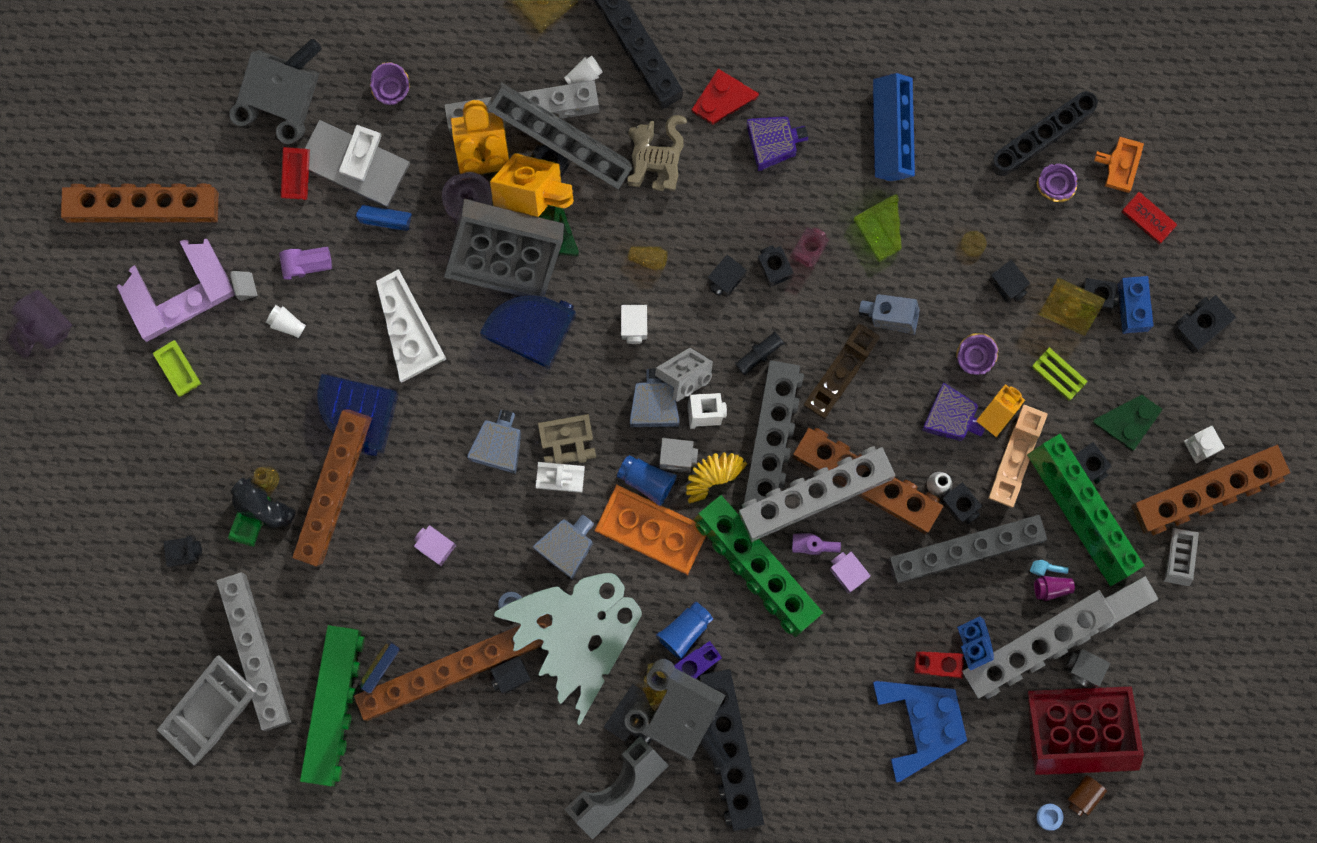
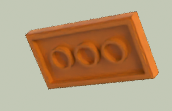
(650, 529)

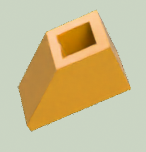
(1001, 410)

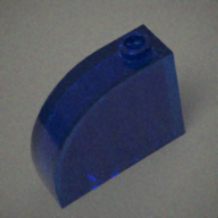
(530, 327)
(373, 401)

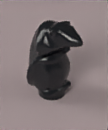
(253, 502)

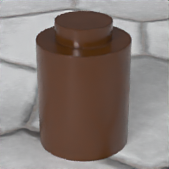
(1086, 796)

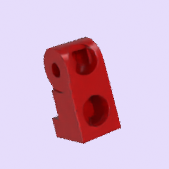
(939, 664)

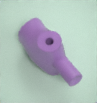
(806, 541)

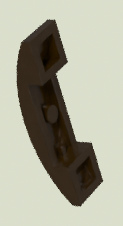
(842, 371)

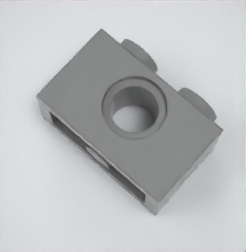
(678, 455)

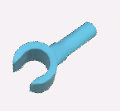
(1040, 566)

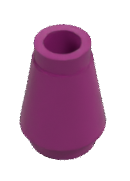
(1053, 587)

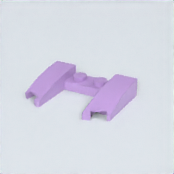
(156, 320)

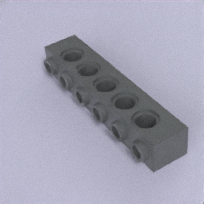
(559, 135)
(778, 374)
(967, 549)

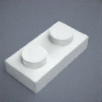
(360, 153)

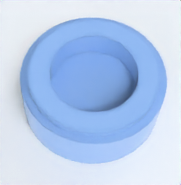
(1049, 817)

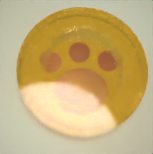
(973, 243)

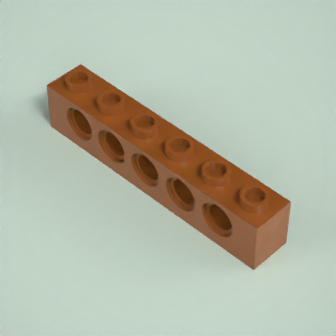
(76, 195)
(1269, 460)
(332, 487)
(897, 507)

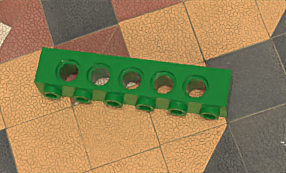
(1085, 510)
(771, 569)

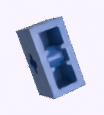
(1135, 304)

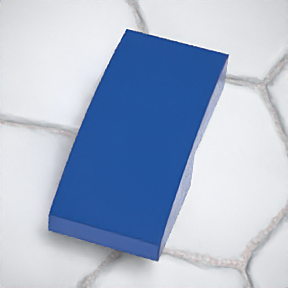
(976, 643)

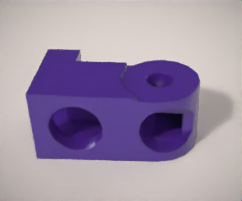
(699, 660)

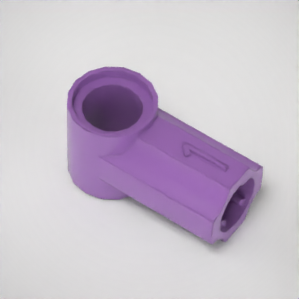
(299, 262)

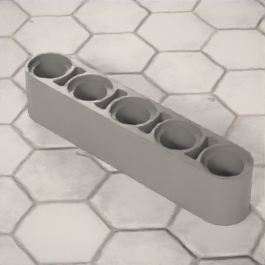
(1122, 604)

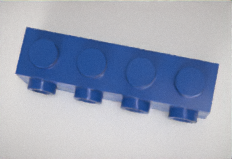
(893, 127)

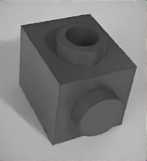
(1087, 668)

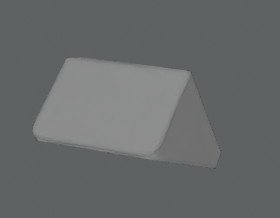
(243, 285)

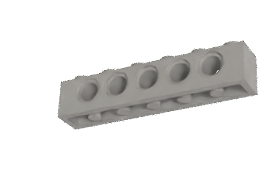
(561, 101)
(759, 527)
(1094, 605)
(253, 651)

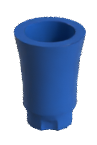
(647, 479)
(685, 630)

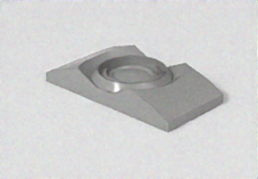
(207, 710)

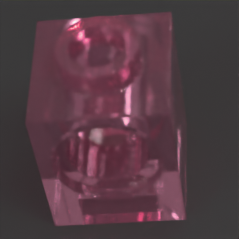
(806, 257)

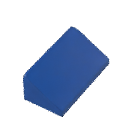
(384, 217)

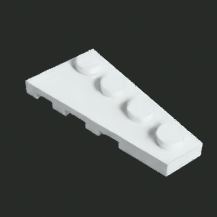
(409, 333)

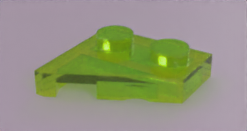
(881, 228)

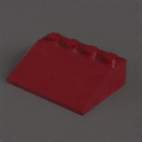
(1084, 731)

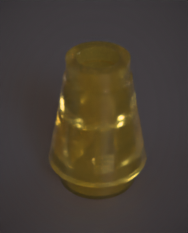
(649, 256)
(271, 479)

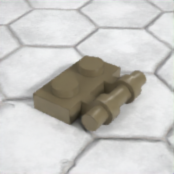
(567, 432)

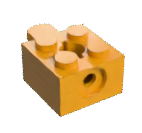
(479, 137)
(530, 186)

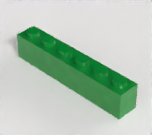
(331, 706)

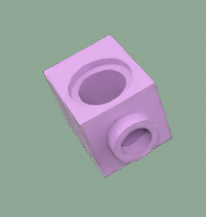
(434, 545)
(849, 571)

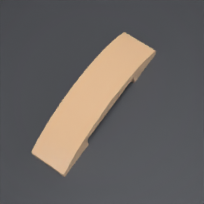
(1015, 458)

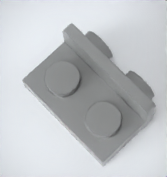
(685, 373)

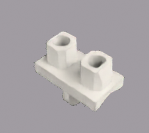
(560, 477)

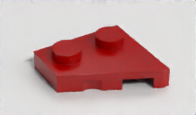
(722, 97)

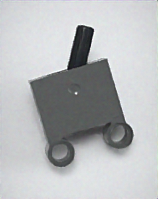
(278, 88)
(682, 715)

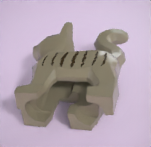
(656, 159)

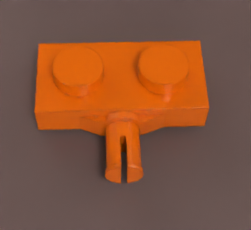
(1121, 164)

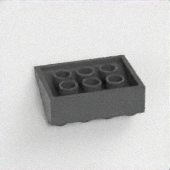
(504, 249)

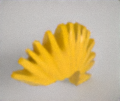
(713, 472)

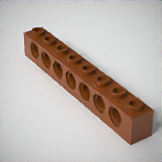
(444, 672)

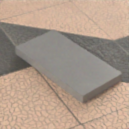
(327, 152)

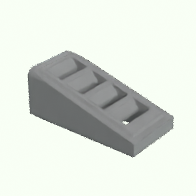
(1178, 577)

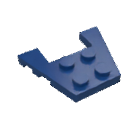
(933, 721)

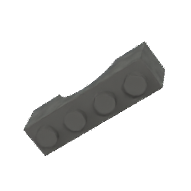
(598, 809)

